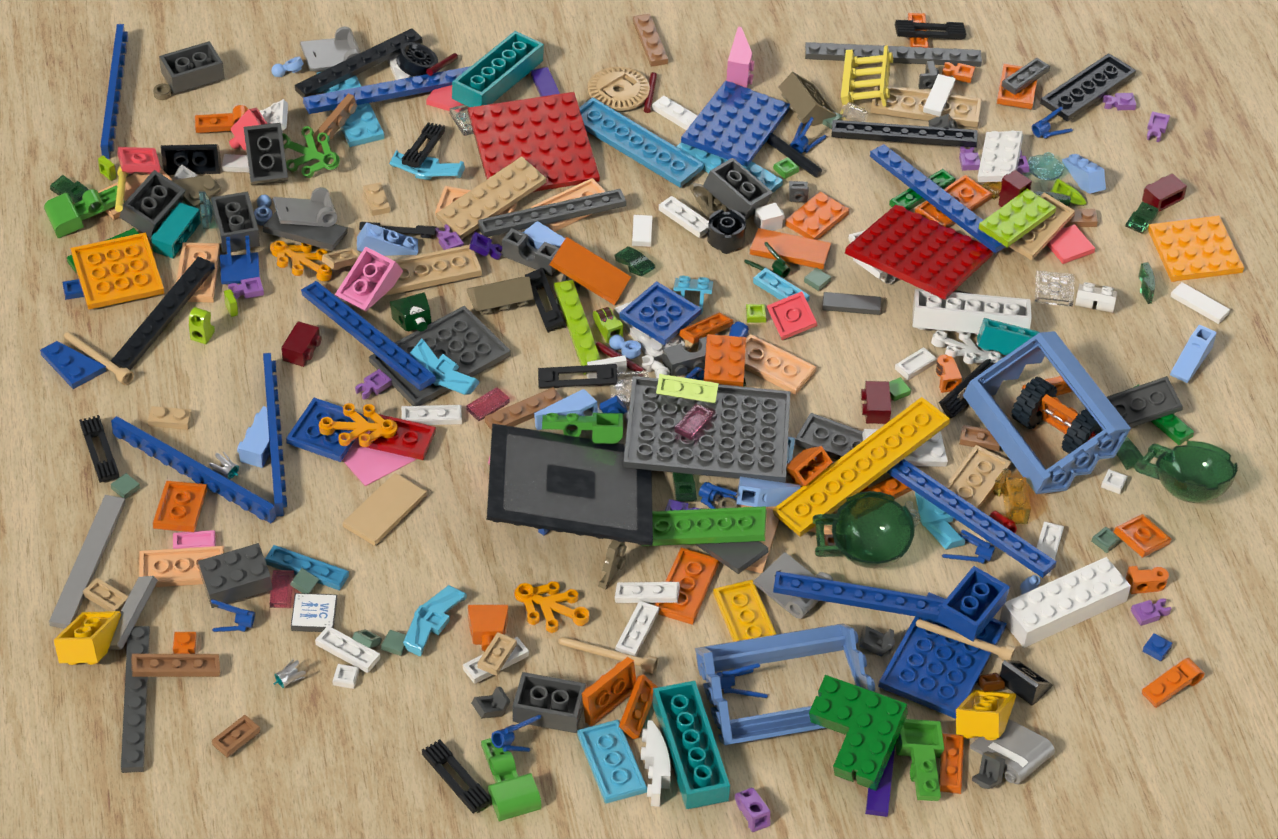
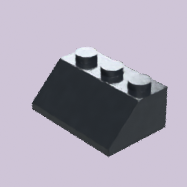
(197, 158)

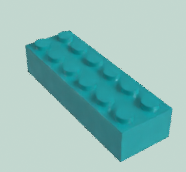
(498, 70)
(691, 745)

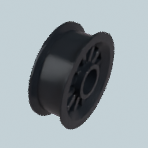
(416, 59)

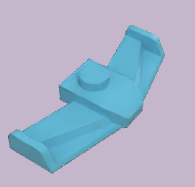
(429, 168)
(444, 370)
(938, 524)
(431, 618)

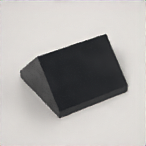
(1024, 681)

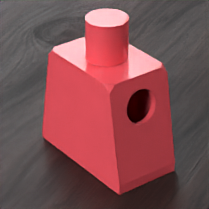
(250, 118)

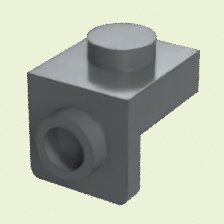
(928, 79)
(943, 121)
(798, 191)
(876, 641)
(491, 705)
(990, 771)

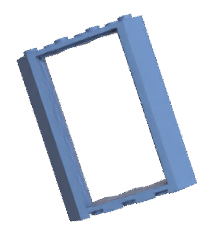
(1082, 459)
(768, 650)

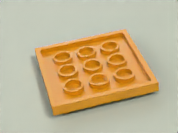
(1195, 248)
(117, 270)

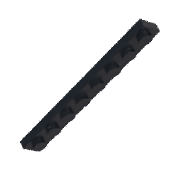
(356, 64)
(904, 133)
(163, 313)

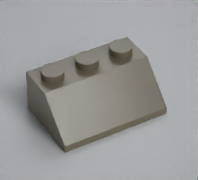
(805, 99)
(501, 294)

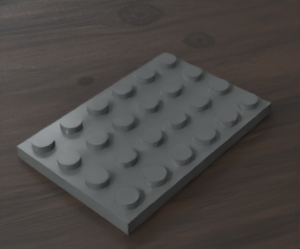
(459, 338)

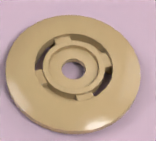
(634, 84)

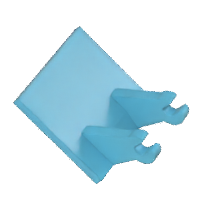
(701, 284)

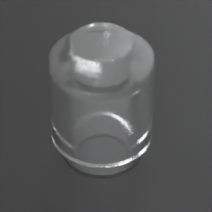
(853, 112)

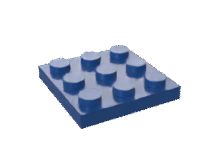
(660, 313)
(307, 434)

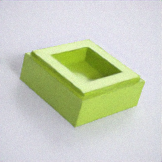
(107, 168)
(231, 303)
(756, 313)

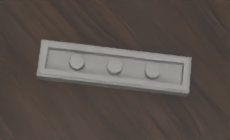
(132, 610)

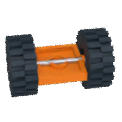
(1040, 403)

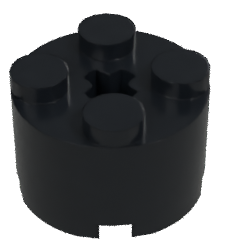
(726, 230)

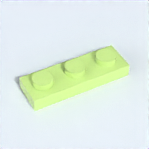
(687, 388)

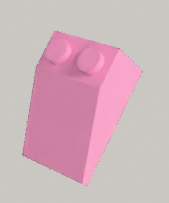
(740, 61)
(369, 279)

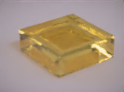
(993, 187)
(999, 482)

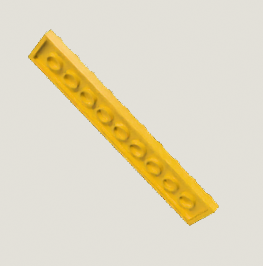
(861, 465)

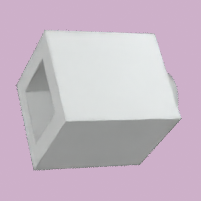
(769, 217)

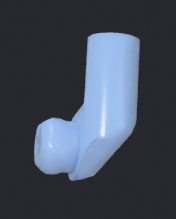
(1030, 584)

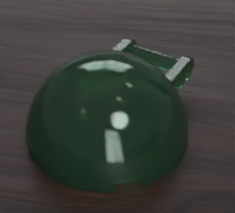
(1190, 471)
(867, 530)

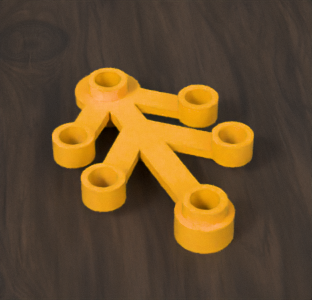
(281, 250)
(381, 427)
(527, 594)

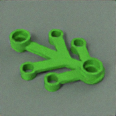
(311, 153)

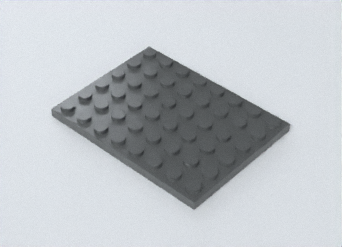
(739, 441)

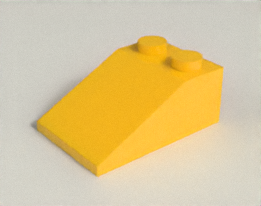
(87, 637)
(984, 714)

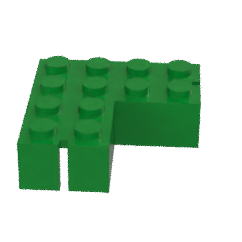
(870, 727)

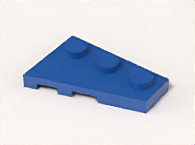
(71, 364)

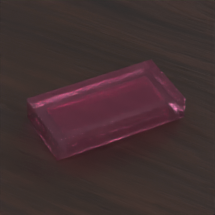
(488, 404)
(693, 421)
(282, 591)

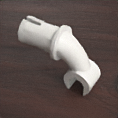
(650, 364)

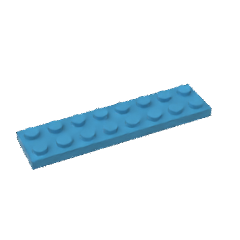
(639, 143)

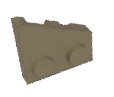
(194, 185)
(706, 200)
(613, 562)

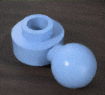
(294, 65)
(263, 212)
(630, 348)

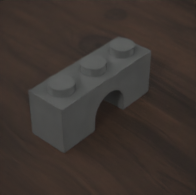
(517, 248)
(683, 362)

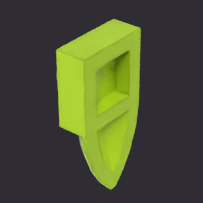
(1063, 188)

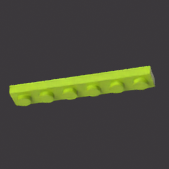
(576, 322)

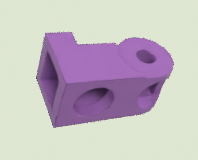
(753, 809)

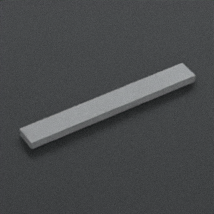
(87, 561)

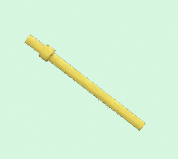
(120, 189)

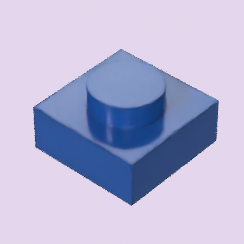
(613, 405)
(1157, 647)

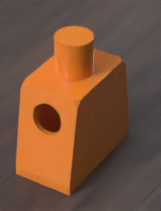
(805, 467)
(486, 622)

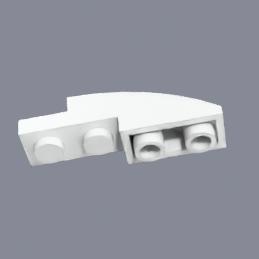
(657, 761)

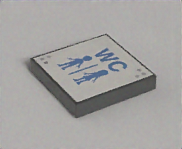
(313, 612)

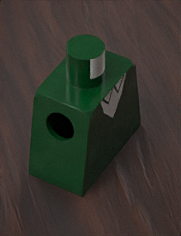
(411, 312)

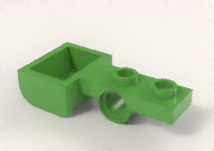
(68, 217)
(605, 426)
(923, 743)
(510, 794)

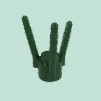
(779, 266)

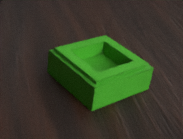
(786, 168)
(898, 389)

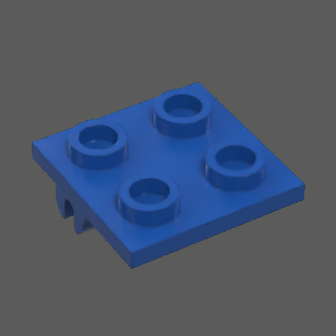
(238, 267)

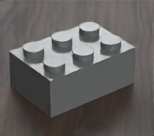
(191, 67)
(265, 153)
(737, 188)
(152, 203)
(235, 219)
(235, 575)
(552, 698)

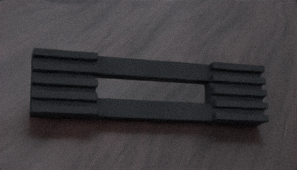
(907, 28)
(433, 133)
(425, 231)
(552, 318)
(549, 376)
(950, 403)
(92, 428)
(476, 796)

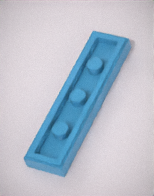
(289, 560)

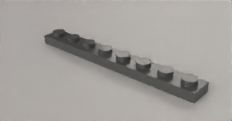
(552, 212)
(135, 705)

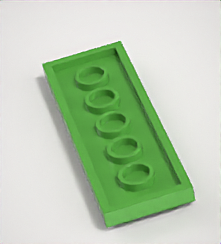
(709, 526)

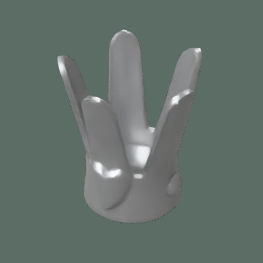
(229, 469)
(288, 674)

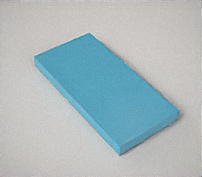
(612, 761)

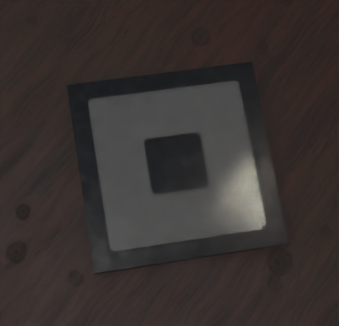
(567, 486)

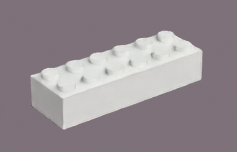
(966, 311)
(1065, 602)

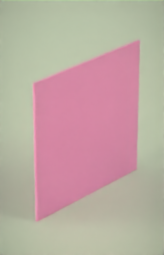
(372, 464)

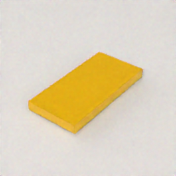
(743, 611)

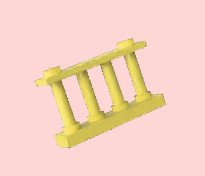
(851, 73)

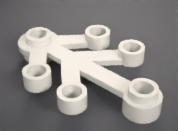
(968, 350)

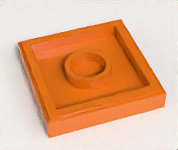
(1142, 535)

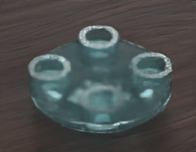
(1045, 166)
(206, 209)

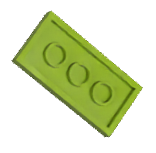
(1017, 218)

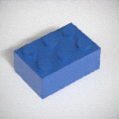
(973, 603)

